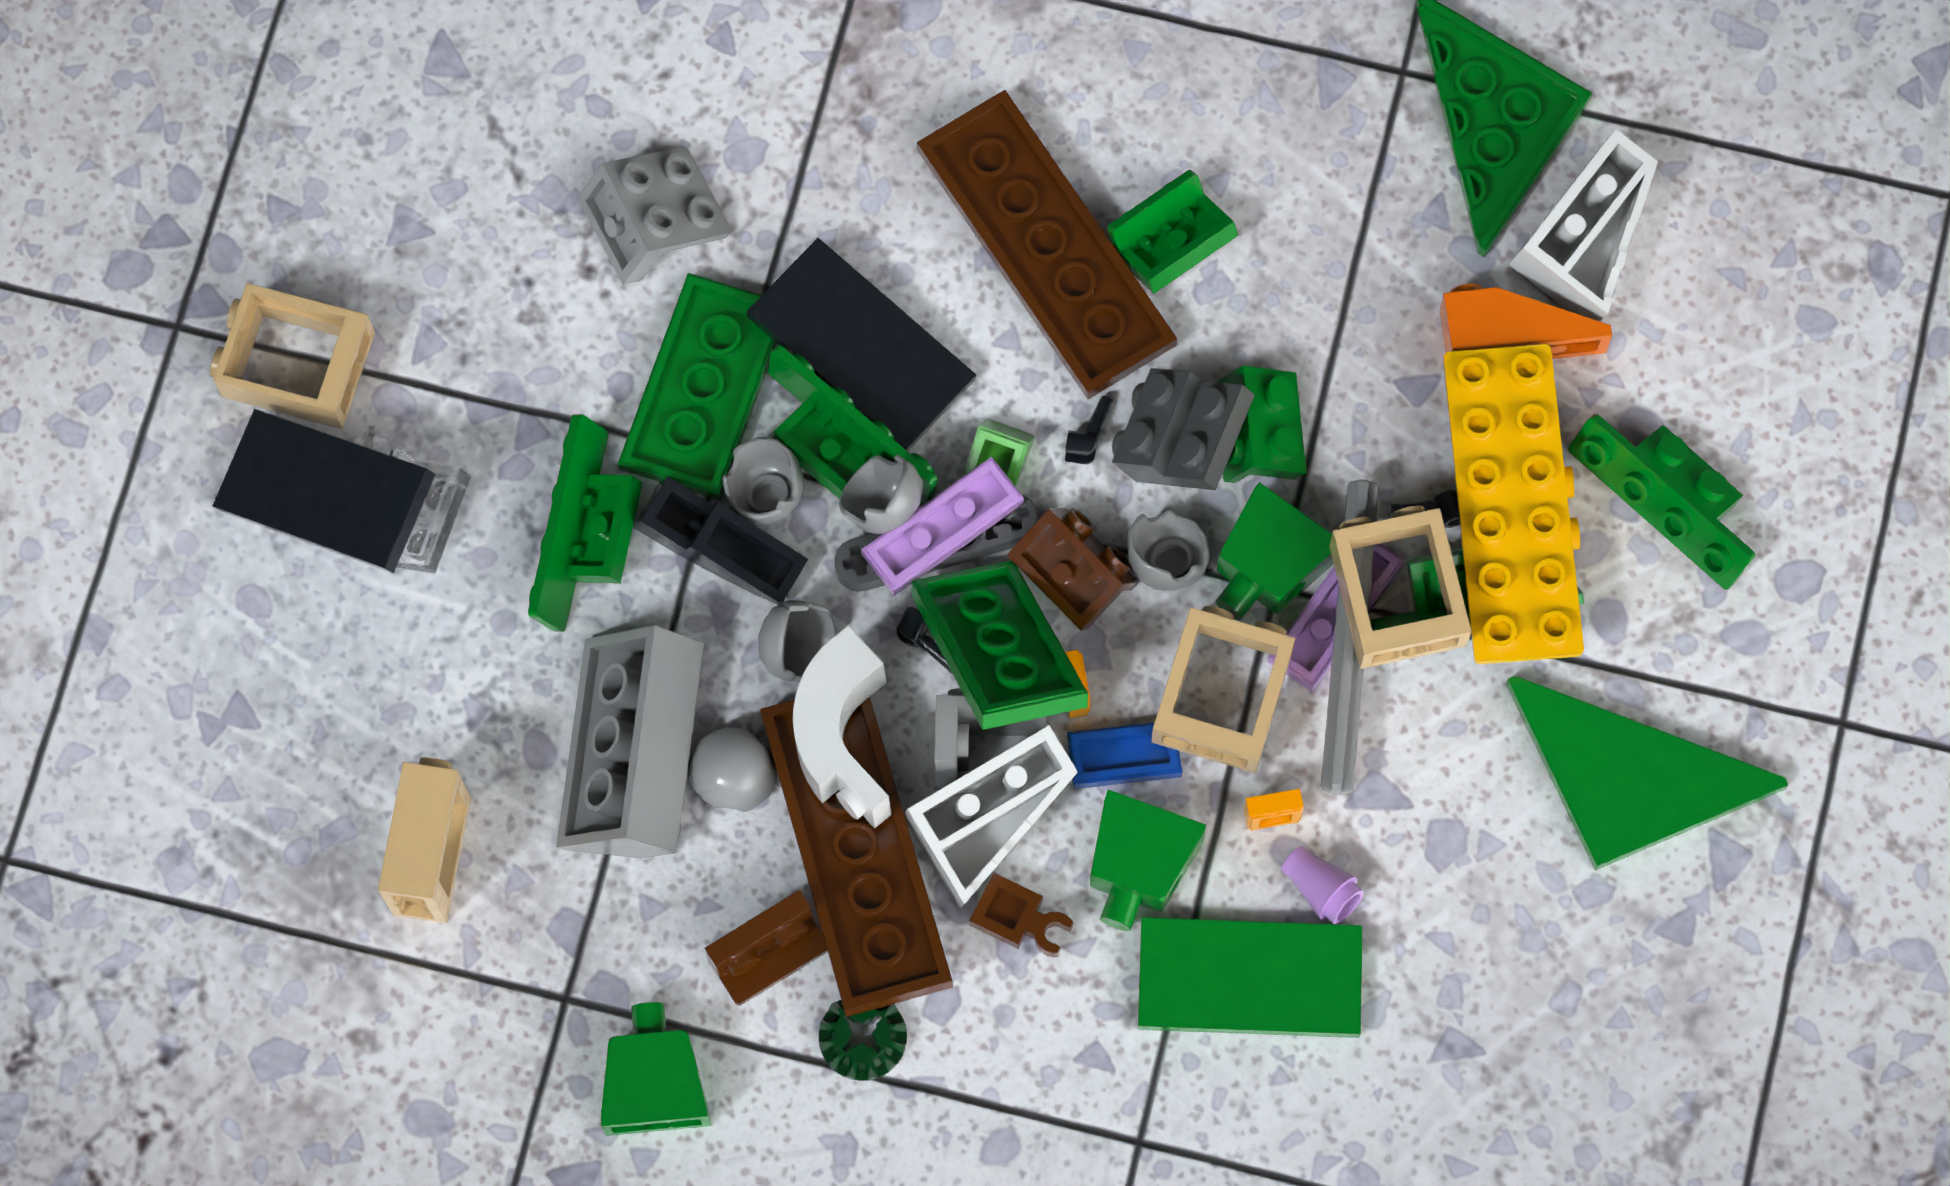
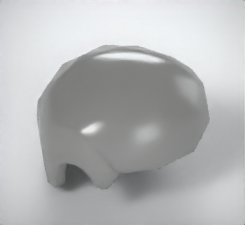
(764, 481)
(882, 495)
(1167, 551)
(793, 636)
(732, 769)

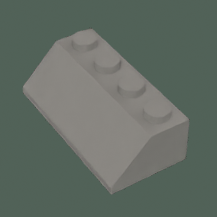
(631, 743)

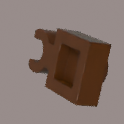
(1011, 913)

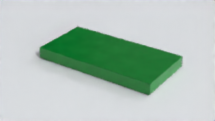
(699, 389)
(998, 645)
(1250, 977)

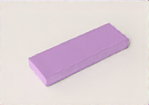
(943, 526)
(1316, 621)

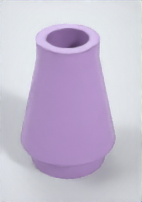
(1324, 886)

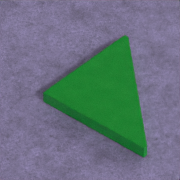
(1499, 114)
(1628, 780)

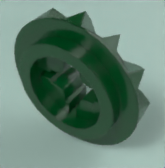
(862, 1062)

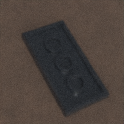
(861, 343)
(324, 490)

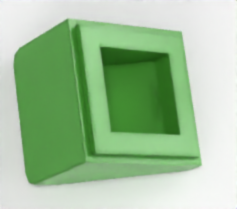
(1004, 444)

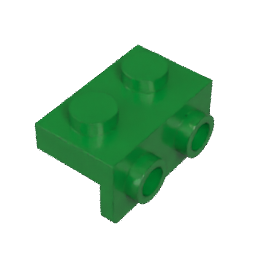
(1170, 232)
(1272, 431)

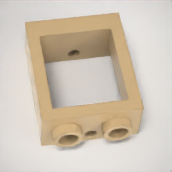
(344, 370)
(1408, 639)
(1205, 738)
(424, 840)

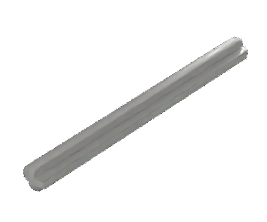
(1345, 675)

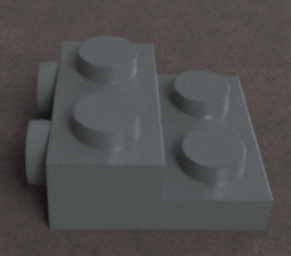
(1181, 429)

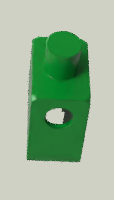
(1271, 555)
(1140, 857)
(652, 1078)

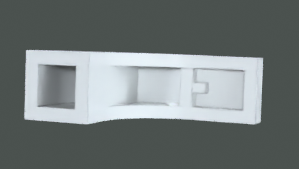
(829, 692)

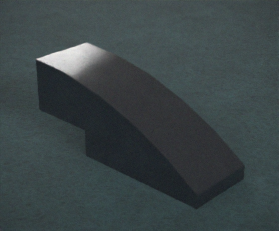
(720, 541)

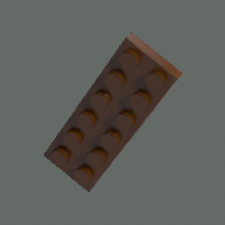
(1046, 244)
(860, 875)

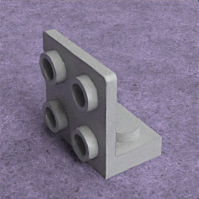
(650, 208)
(952, 729)

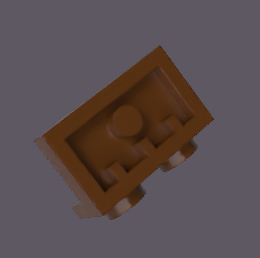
(1072, 565)
(767, 949)

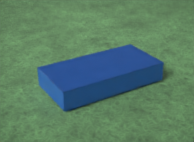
(1120, 756)

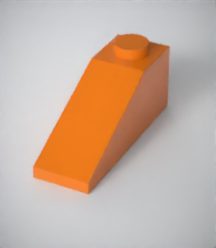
(1499, 318)

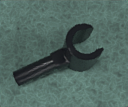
(1082, 446)
(1445, 501)
(913, 632)

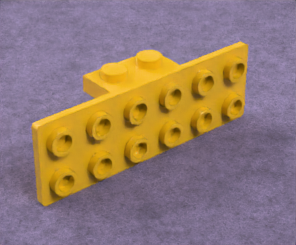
(1513, 504)

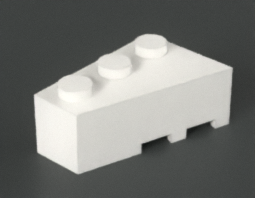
(1588, 231)
(988, 810)

